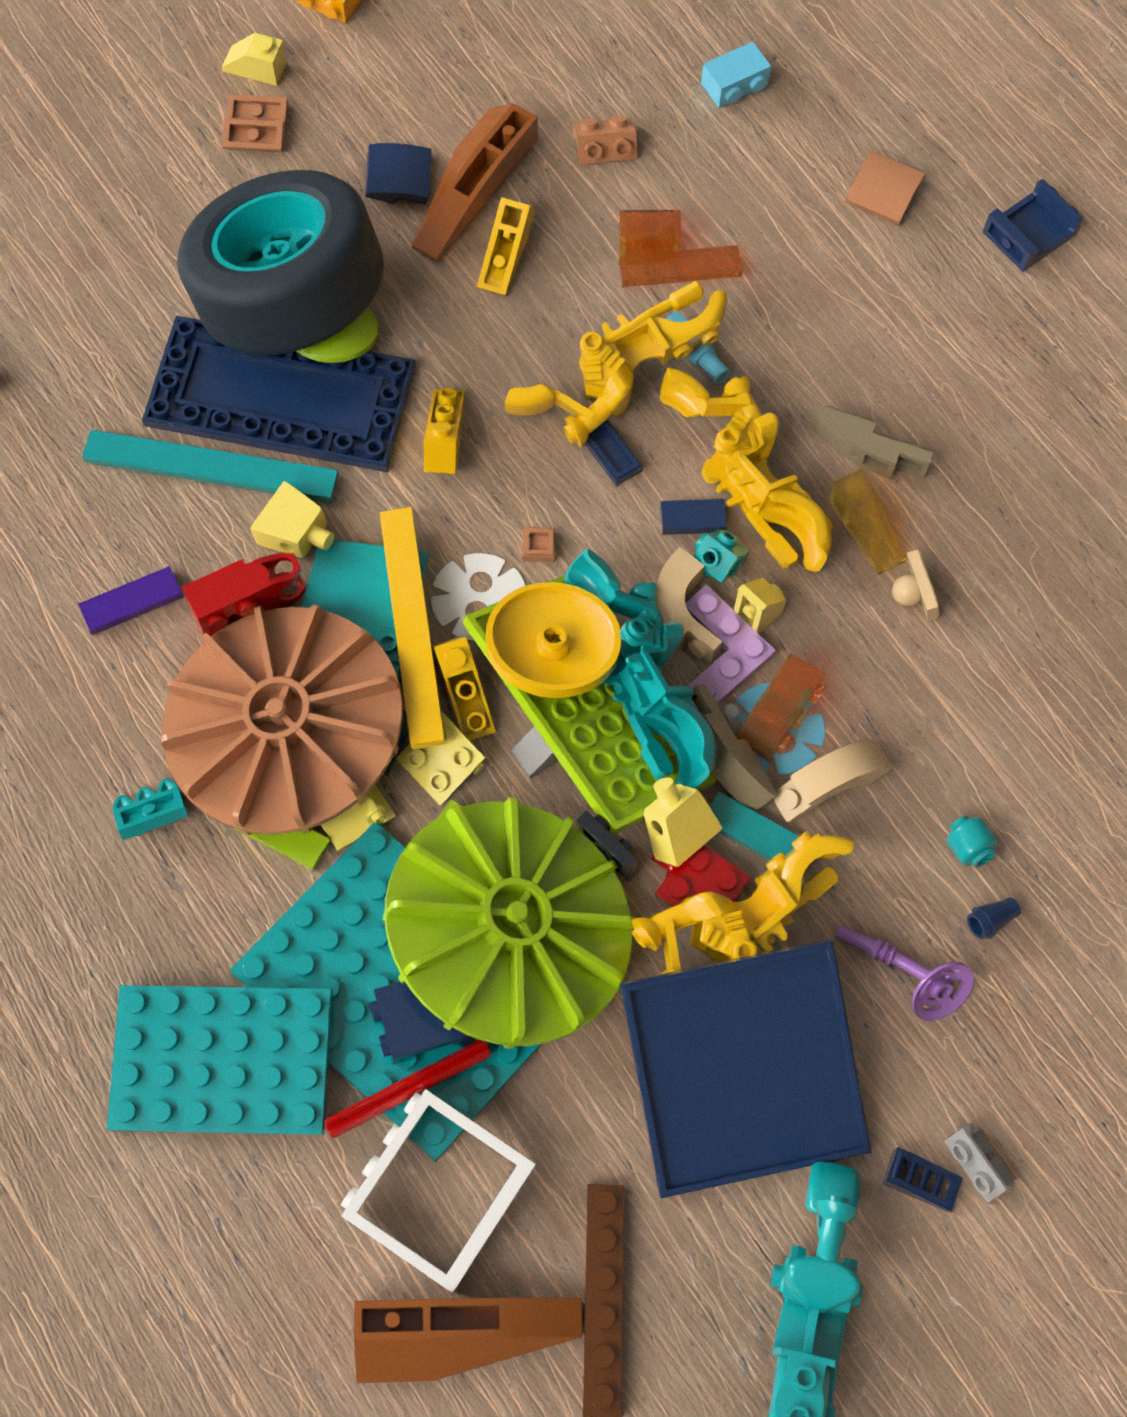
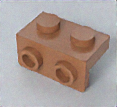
(605, 140)

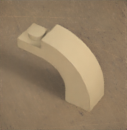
(675, 582)
(837, 771)

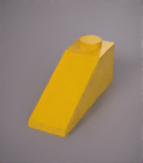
(505, 245)

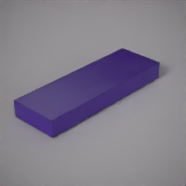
(130, 600)

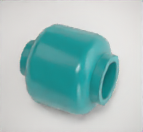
(972, 841)

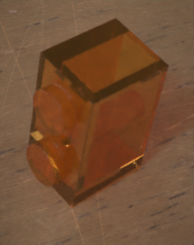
(649, 231)

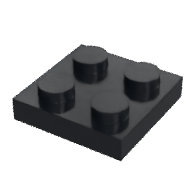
(621, 851)

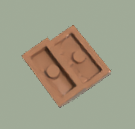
(255, 123)
(884, 187)

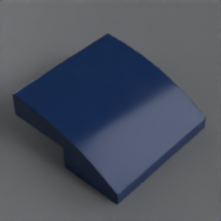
(398, 172)

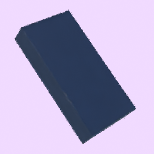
(613, 453)
(693, 516)

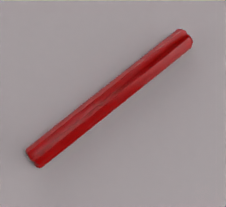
(407, 1087)

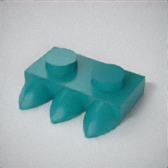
(149, 809)

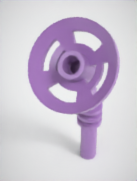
(931, 981)

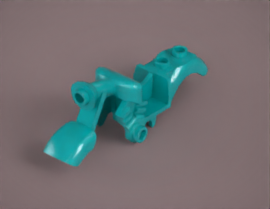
(639, 678)
(816, 1300)

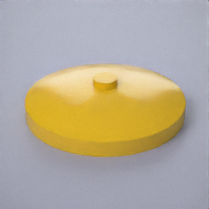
(553, 640)

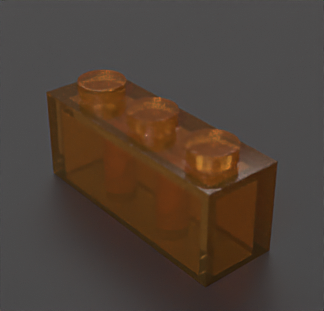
(782, 707)

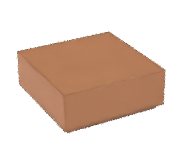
(538, 544)

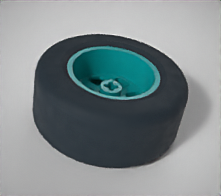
(281, 262)

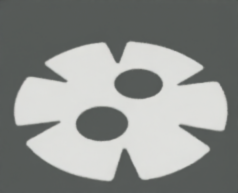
(457, 583)

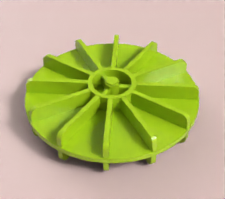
(508, 923)

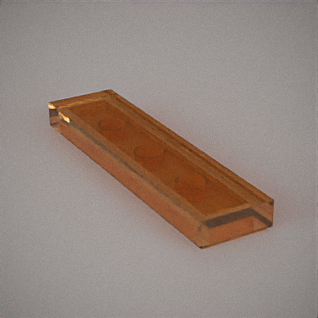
(680, 266)

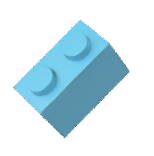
(735, 74)

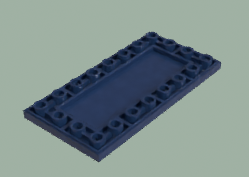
(280, 400)

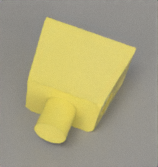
(291, 523)
(678, 822)

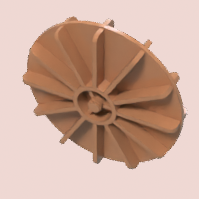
(282, 720)

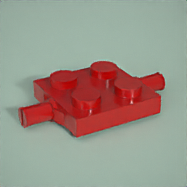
(698, 874)

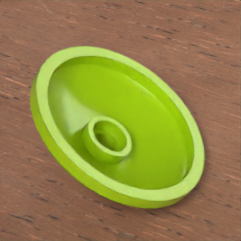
(348, 343)

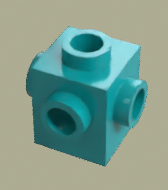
(720, 554)

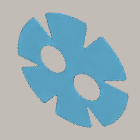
(811, 732)

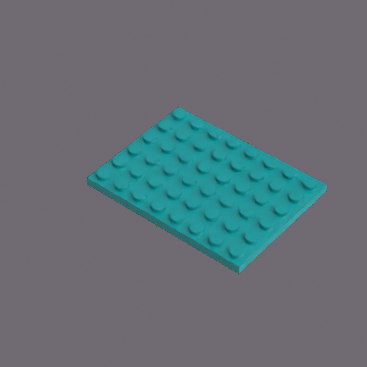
(341, 944)

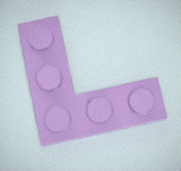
(743, 645)

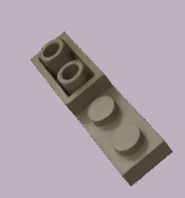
(856, 441)
(735, 761)

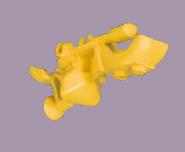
(611, 360)
(743, 468)
(732, 929)

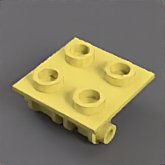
(444, 766)
(355, 821)

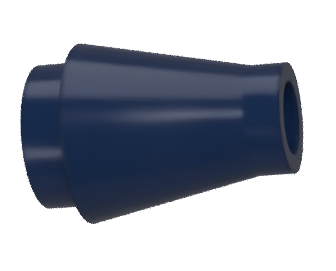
(990, 918)

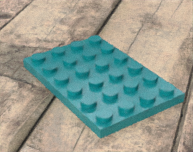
(221, 1060)

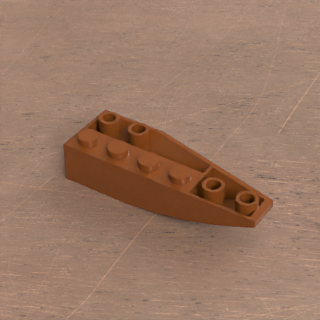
(475, 174)
(454, 1335)

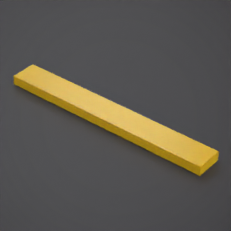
(412, 629)

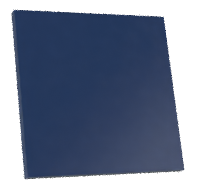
(745, 1068)

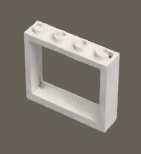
(377, 1166)

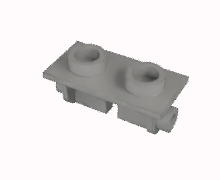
(988, 1176)

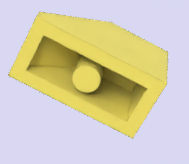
(257, 58)
(759, 603)

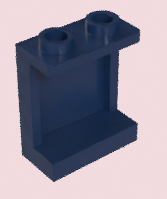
(1033, 226)
(409, 1024)

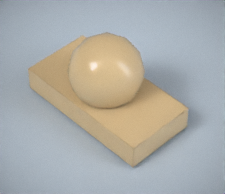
(916, 587)

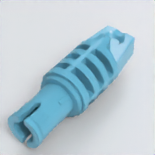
(705, 356)

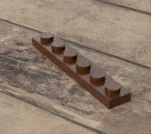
(603, 1301)

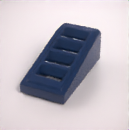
(893, 1181)

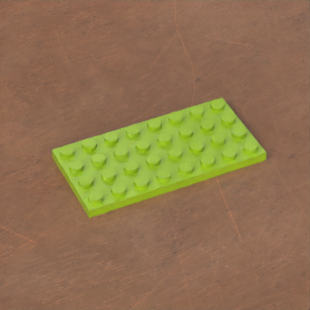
(591, 743)

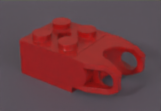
(240, 587)

